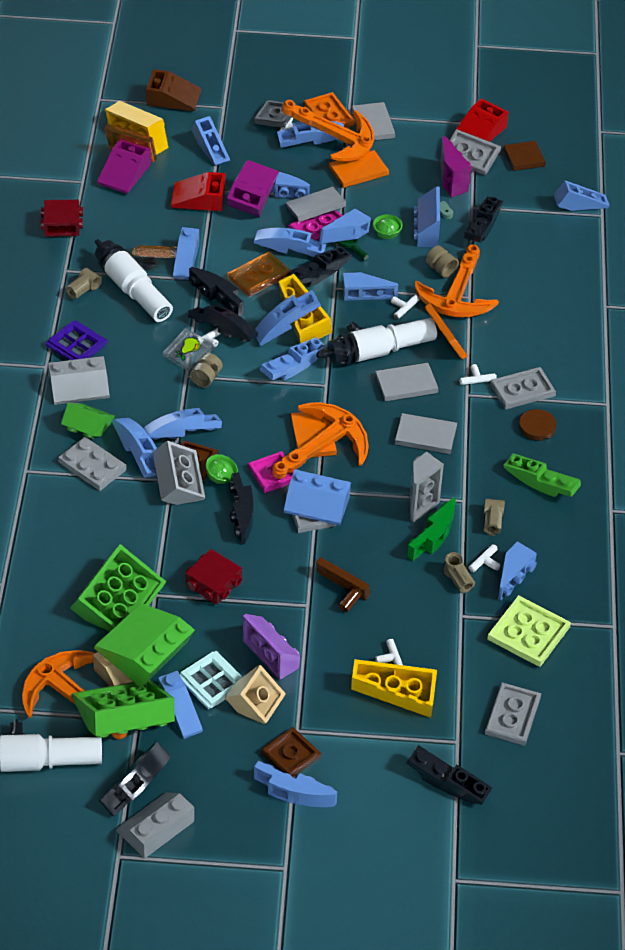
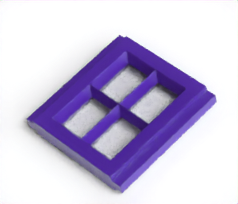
(76, 342)

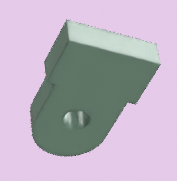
(445, 211)

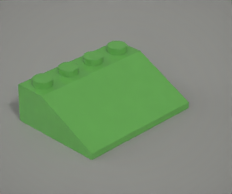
(117, 590)
(144, 642)
(124, 708)

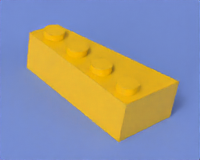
(139, 121)
(311, 325)
(396, 684)

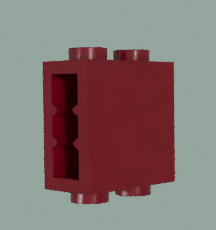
(61, 218)
(213, 576)

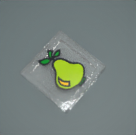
(187, 349)

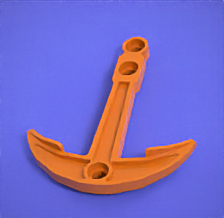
(360, 142)
(452, 304)
(339, 428)
(54, 666)

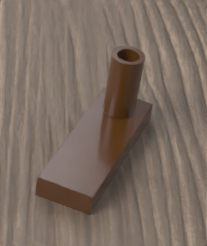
(355, 586)

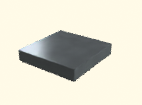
(272, 115)

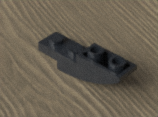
(484, 220)
(322, 267)
(214, 287)
(227, 321)
(241, 508)
(135, 779)
(450, 780)

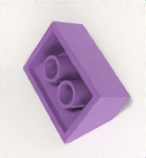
(270, 646)

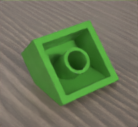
(86, 419)

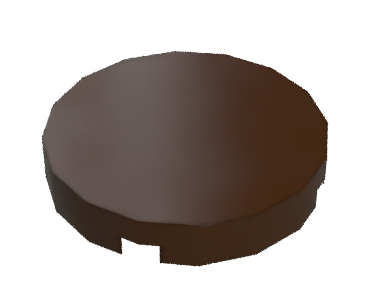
(537, 424)

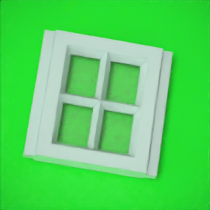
(210, 679)

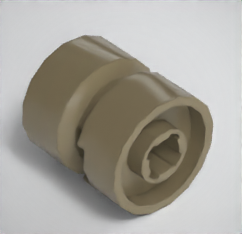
(443, 263)
(206, 370)

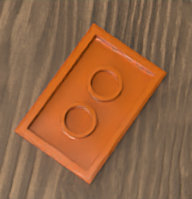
(330, 108)
(360, 170)
(447, 333)
(307, 427)

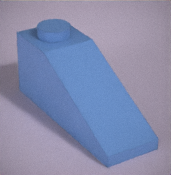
(209, 141)
(576, 197)
(186, 252)
(367, 287)
(185, 714)

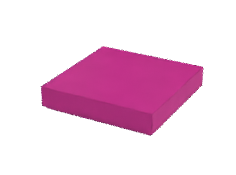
(262, 472)

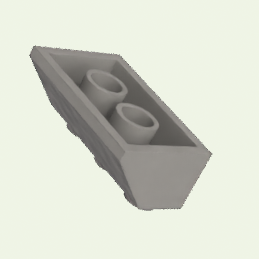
(78, 380)
(178, 474)
(425, 485)
(157, 823)

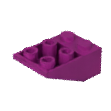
(125, 166)
(454, 169)
(252, 188)

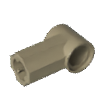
(86, 280)
(493, 516)
(457, 572)

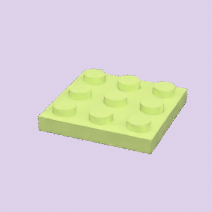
(529, 631)

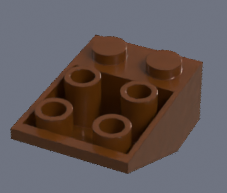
(171, 91)

